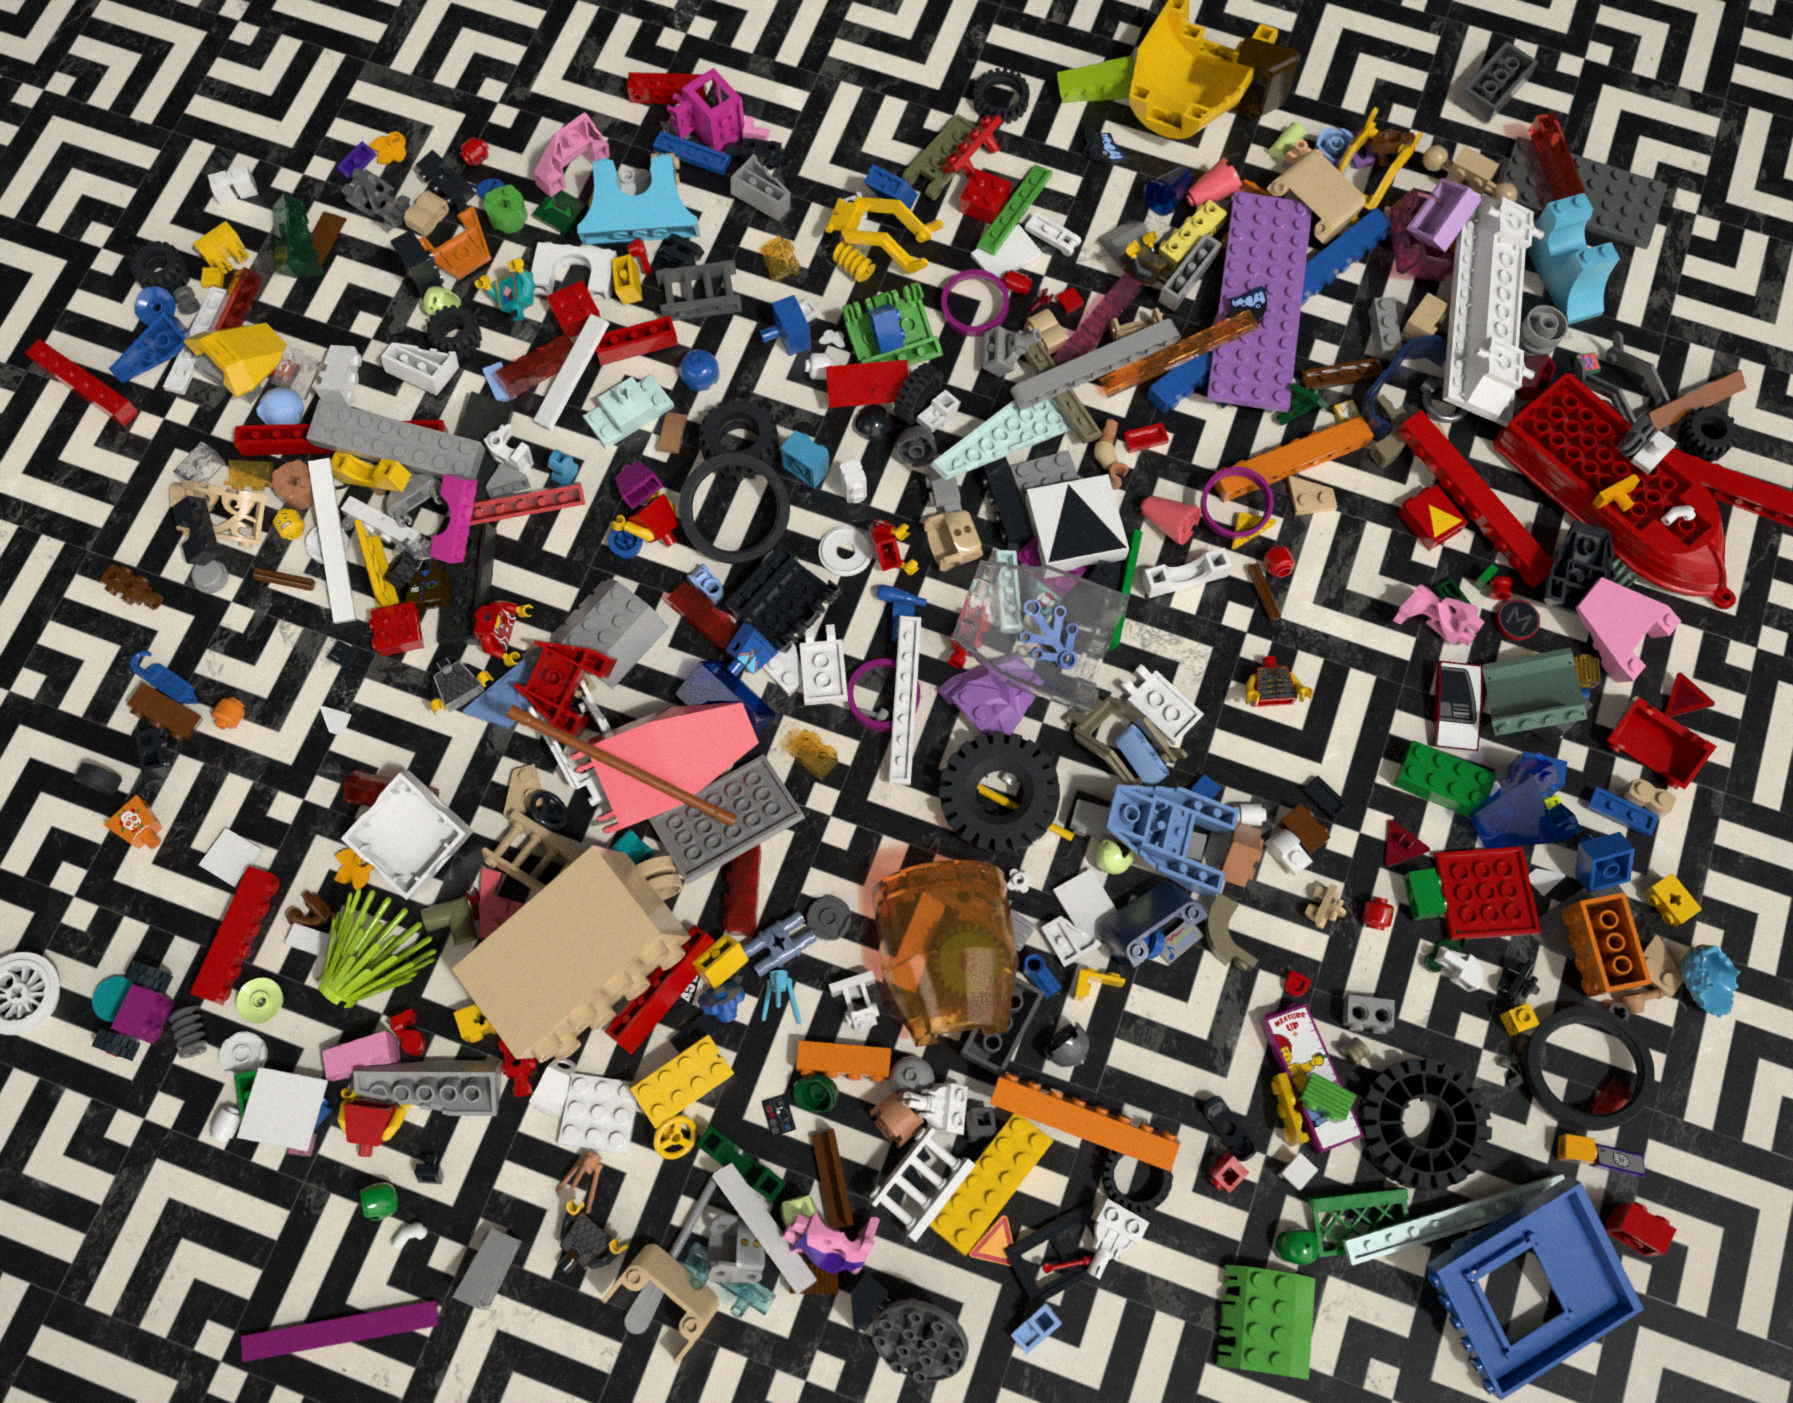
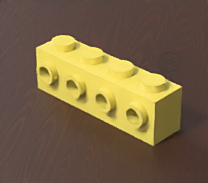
(1207, 220)

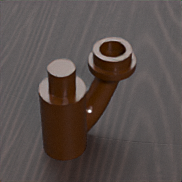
(317, 906)

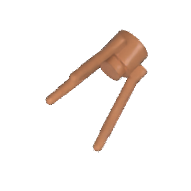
(586, 1163)

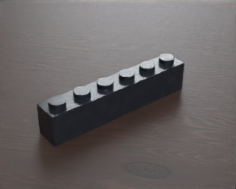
(1006, 502)

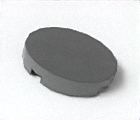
(829, 918)

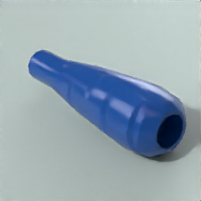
(890, 594)

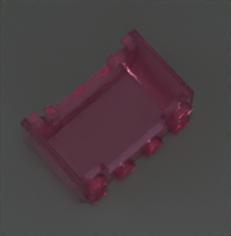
(1412, 256)

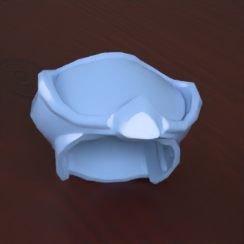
(280, 406)

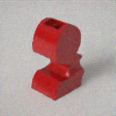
(412, 1041)

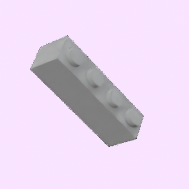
(1189, 272)

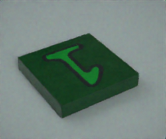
(560, 211)

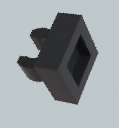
(342, 655)
(430, 1171)

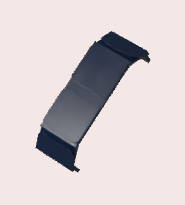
(1430, 347)

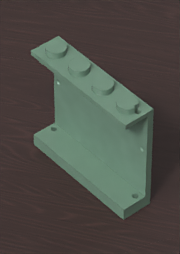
(1533, 691)

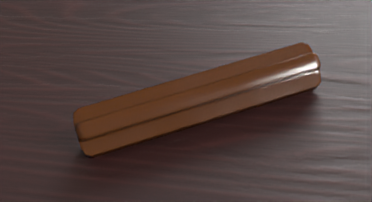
(284, 579)
(1264, 592)

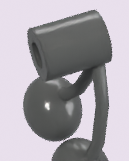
(1505, 1062)

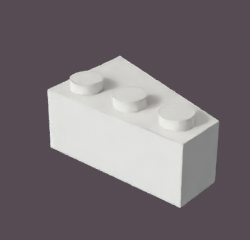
(420, 367)
(340, 375)

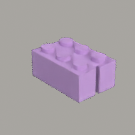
(1440, 225)

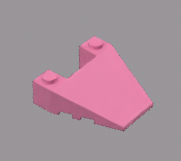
(566, 145)
(1618, 623)

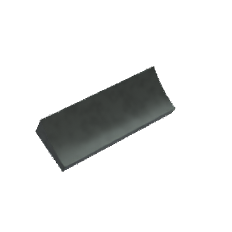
(481, 418)
(469, 587)

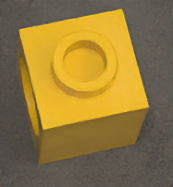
(1519, 1019)

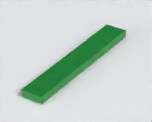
(1126, 579)

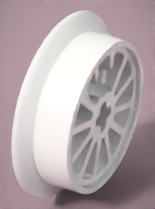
(28, 988)

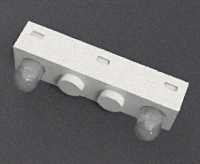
(377, 522)

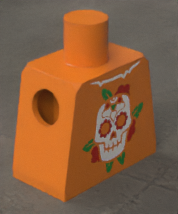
(136, 824)

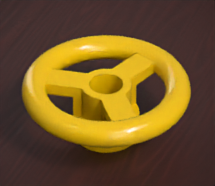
(671, 1132)

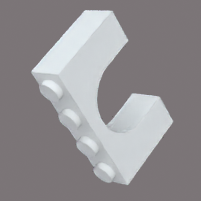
(553, 257)

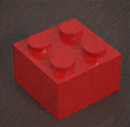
(984, 196)
(572, 308)
(1640, 1229)

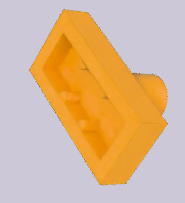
(1618, 493)

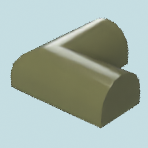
(453, 914)

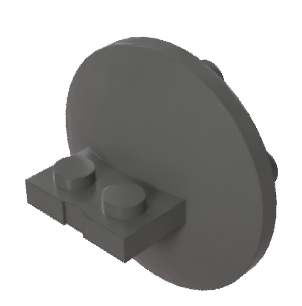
(920, 1339)

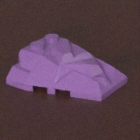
(986, 700)

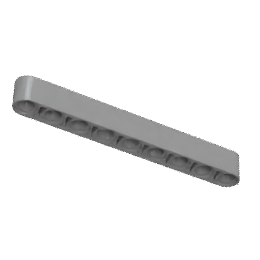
(1095, 364)

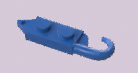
(164, 680)

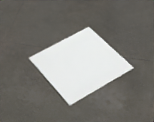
(282, 1109)

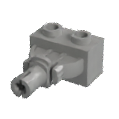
(1004, 348)

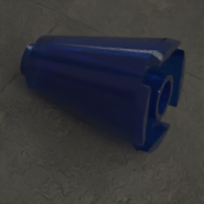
(1168, 190)

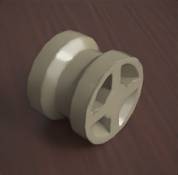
(1355, 1051)

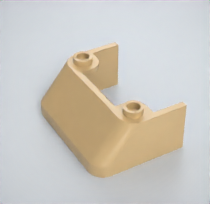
(674, 1280)

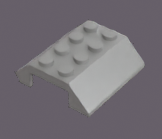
(615, 624)

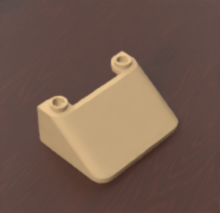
(1323, 191)

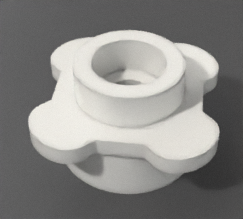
(1014, 885)

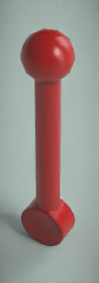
(1047, 1268)

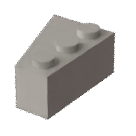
(760, 189)
(487, 1269)

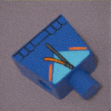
(749, 650)

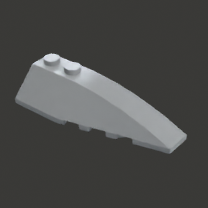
(444, 1086)

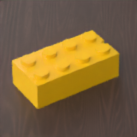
(681, 1081)

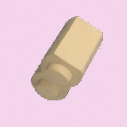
(426, 213)
(1052, 333)
(1648, 797)

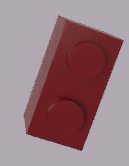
(1544, 371)

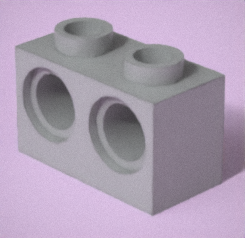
(1368, 1008)

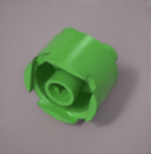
(506, 209)

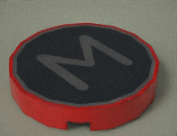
(1518, 620)

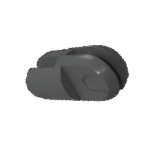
(1636, 436)

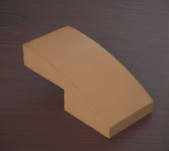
(672, 432)

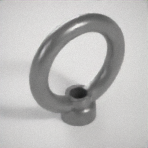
(1427, 389)

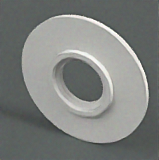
(845, 567)

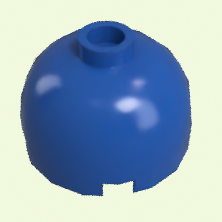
(699, 370)

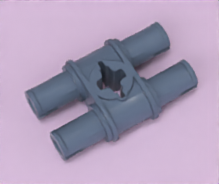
(778, 956)

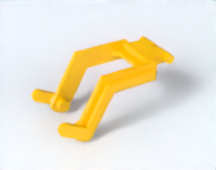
(1405, 153)
(848, 216)

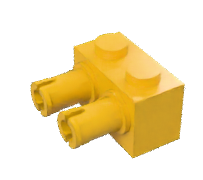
(219, 246)

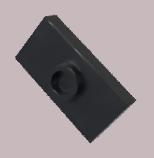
(694, 1031)

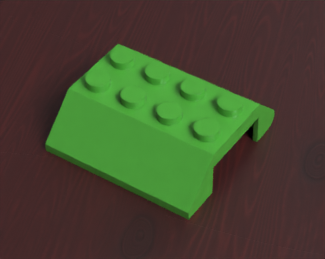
(919, 340)
(1269, 1321)

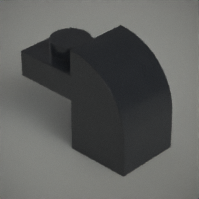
(910, 1171)

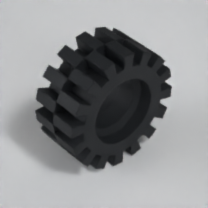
(402, 569)

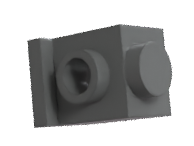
(986, 1118)

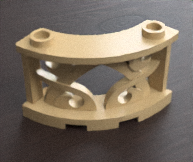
(245, 503)

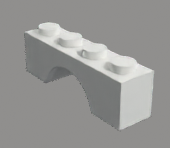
(1167, 579)

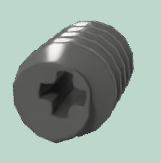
(187, 1033)

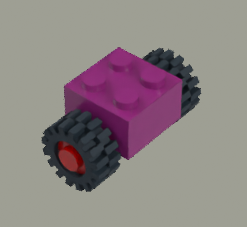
(140, 1014)

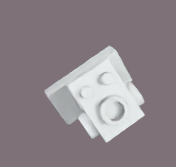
(518, 459)
(852, 989)

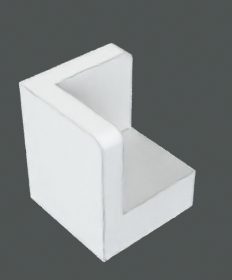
(1298, 1171)

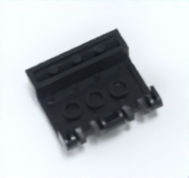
(782, 599)

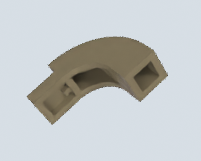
(1389, 448)
(1218, 935)

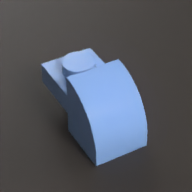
(1036, 1328)

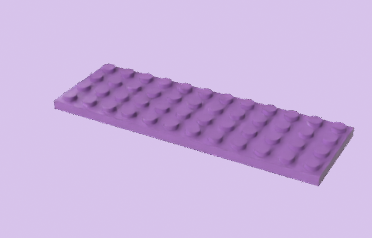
(1267, 250)

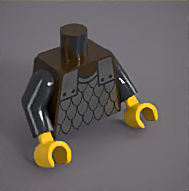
(1145, 262)
(585, 1241)

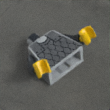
(456, 685)

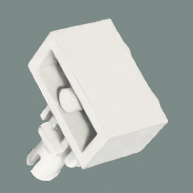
(943, 1107)
(1114, 1233)

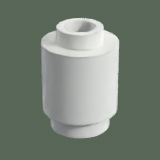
(1251, 814)
(226, 1124)

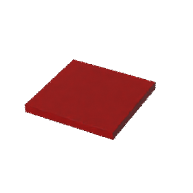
(1487, 893)

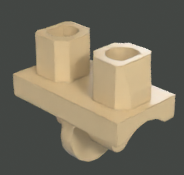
(1328, 897)

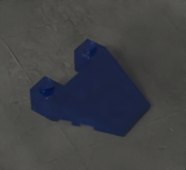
(1518, 812)

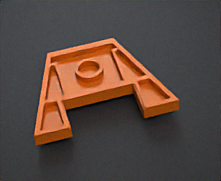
(463, 252)

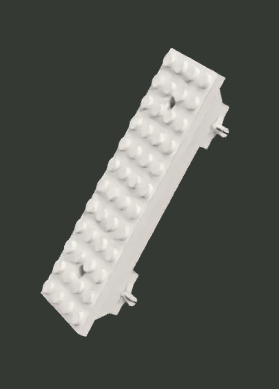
(1486, 310)

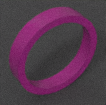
(974, 331)
(1251, 475)
(861, 718)

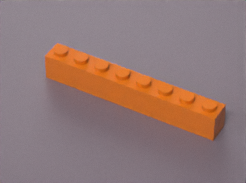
(1298, 456)
(1085, 1121)

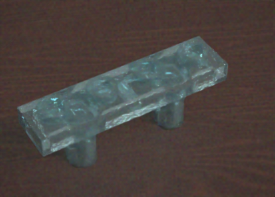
(747, 1293)

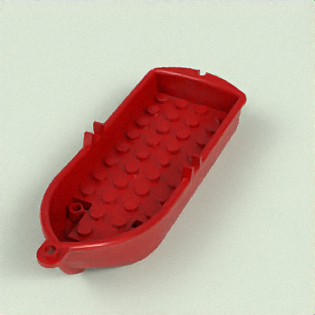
(1571, 453)

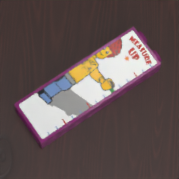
(1299, 1053)

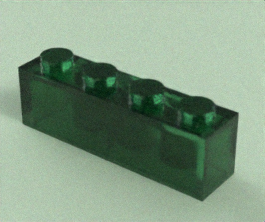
(293, 240)

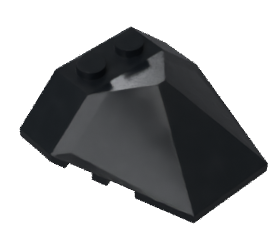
(1578, 565)

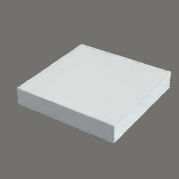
(230, 857)

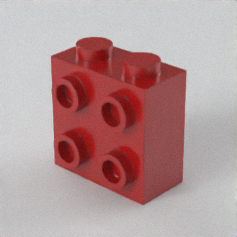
(396, 629)

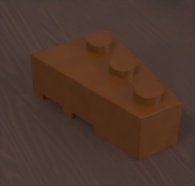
(164, 713)

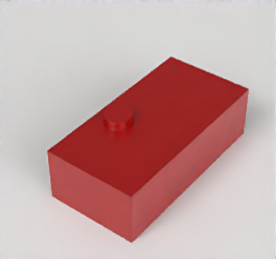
(866, 383)

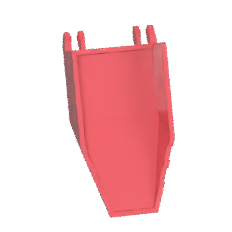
(675, 744)

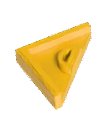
(1246, 522)

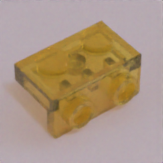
(780, 258)
(250, 474)

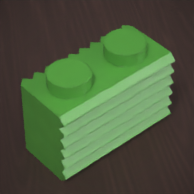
(1327, 1098)

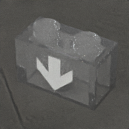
(199, 464)

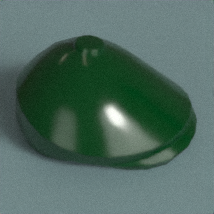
(816, 1093)

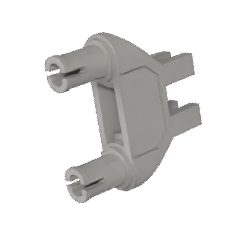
(418, 489)

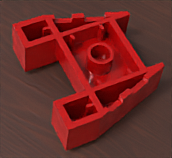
(557, 680)

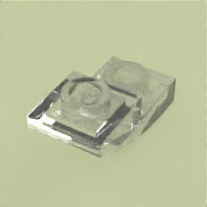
(419, 548)

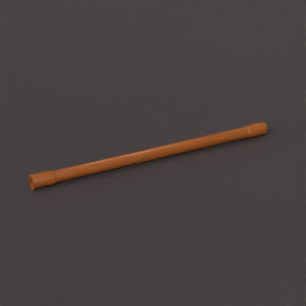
(527, 719)

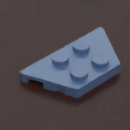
(496, 701)

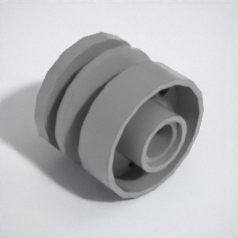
(1542, 330)

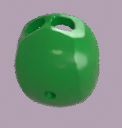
(379, 1201)
(1291, 1246)

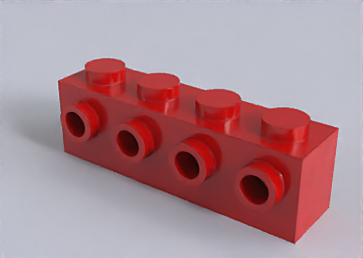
(660, 87)
(636, 340)

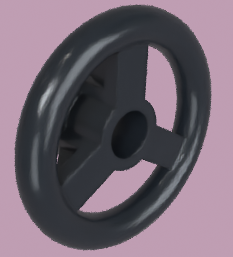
(547, 812)

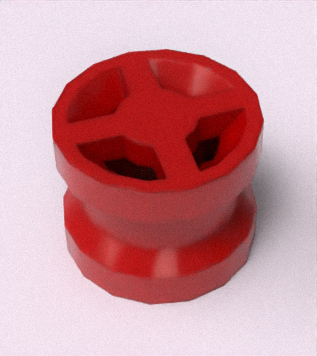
(1500, 588)

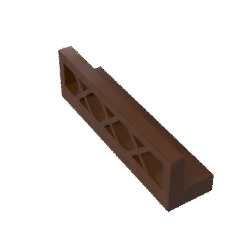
(832, 1179)

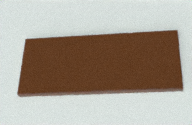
(326, 233)

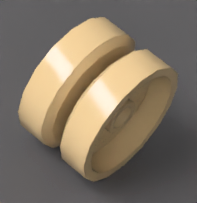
(661, 876)

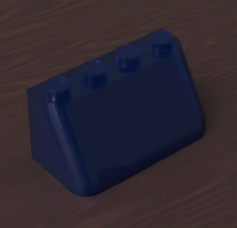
(713, 684)

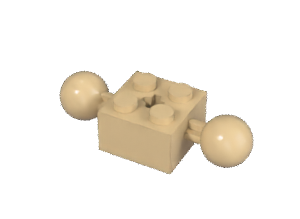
(1469, 170)

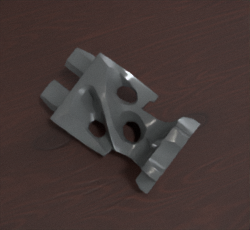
(366, 190)

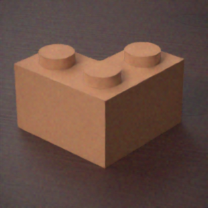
(1242, 852)

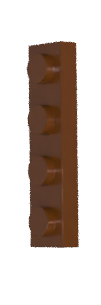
(1342, 374)

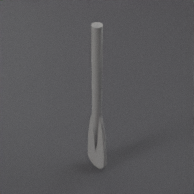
(650, 1296)

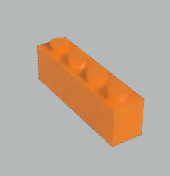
(844, 1061)

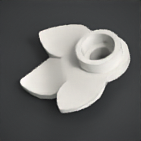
(637, 181)

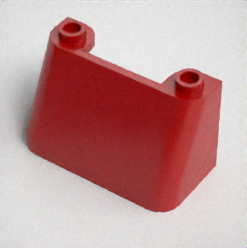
(1660, 743)

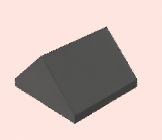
(1119, 238)

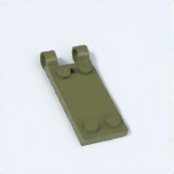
(935, 156)

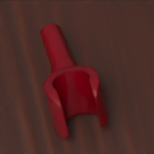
(1044, 299)
(474, 902)

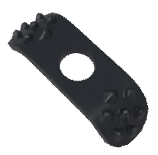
(1238, 1143)

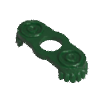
(1455, 945)

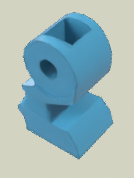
(563, 467)

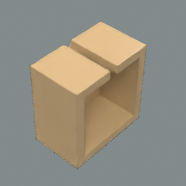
(1426, 319)

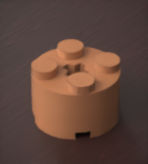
(294, 485)
(897, 1121)

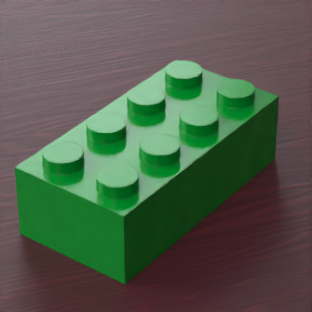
(1443, 779)

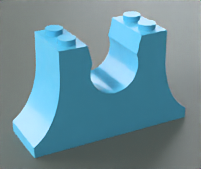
(624, 217)
(1566, 265)

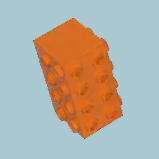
(1606, 945)

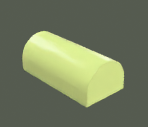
(1287, 140)

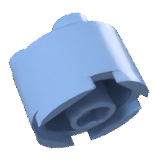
(1334, 144)

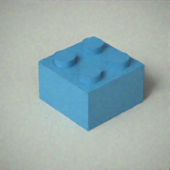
(805, 458)

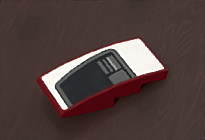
(1458, 706)

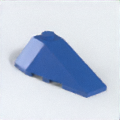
(154, 346)

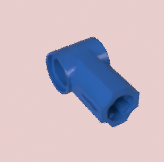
(900, 609)
(1042, 977)

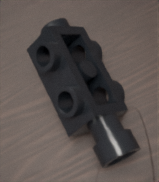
(767, 152)

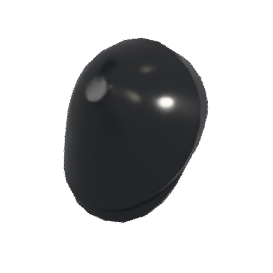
(873, 422)

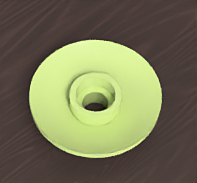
(250, 996)

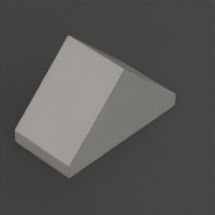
(506, 481)

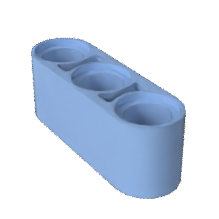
(1141, 756)

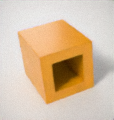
(1576, 1149)

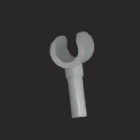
(882, 715)

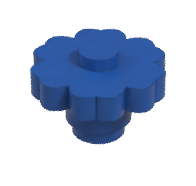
(722, 1001)

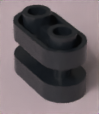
(680, 252)

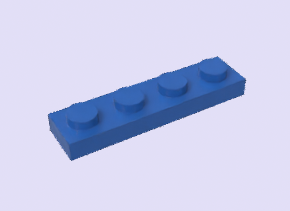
(692, 152)

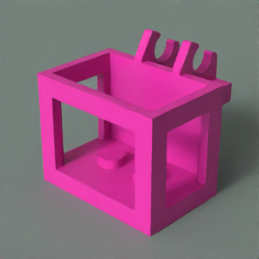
(713, 125)

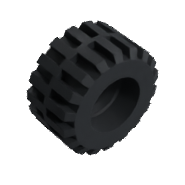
(154, 256)
(449, 320)
(1714, 422)

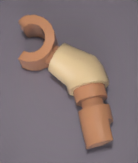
(1106, 457)

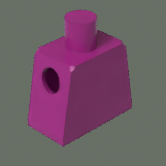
(637, 483)

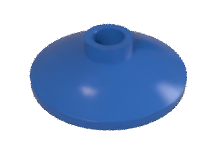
(149, 299)

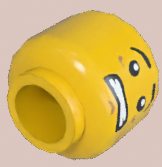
(289, 524)

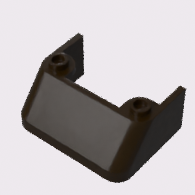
(1272, 65)

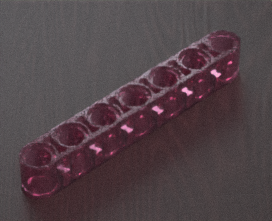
(1099, 319)

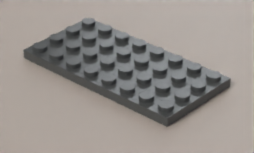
(1621, 201)

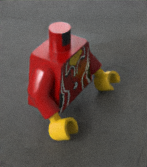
(886, 545)
(495, 628)

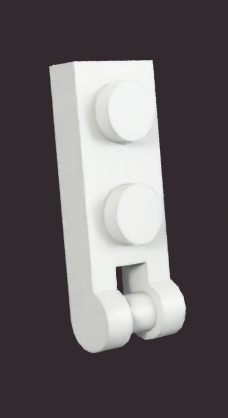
(1053, 233)

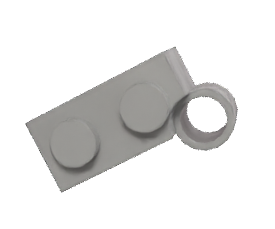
(943, 491)

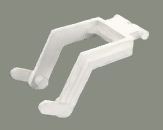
(590, 777)

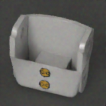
(734, 1252)

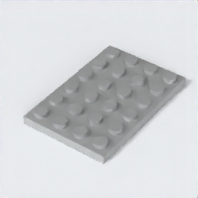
(703, 844)

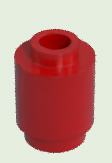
(1017, 282)

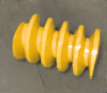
(853, 262)

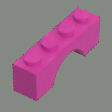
(459, 494)

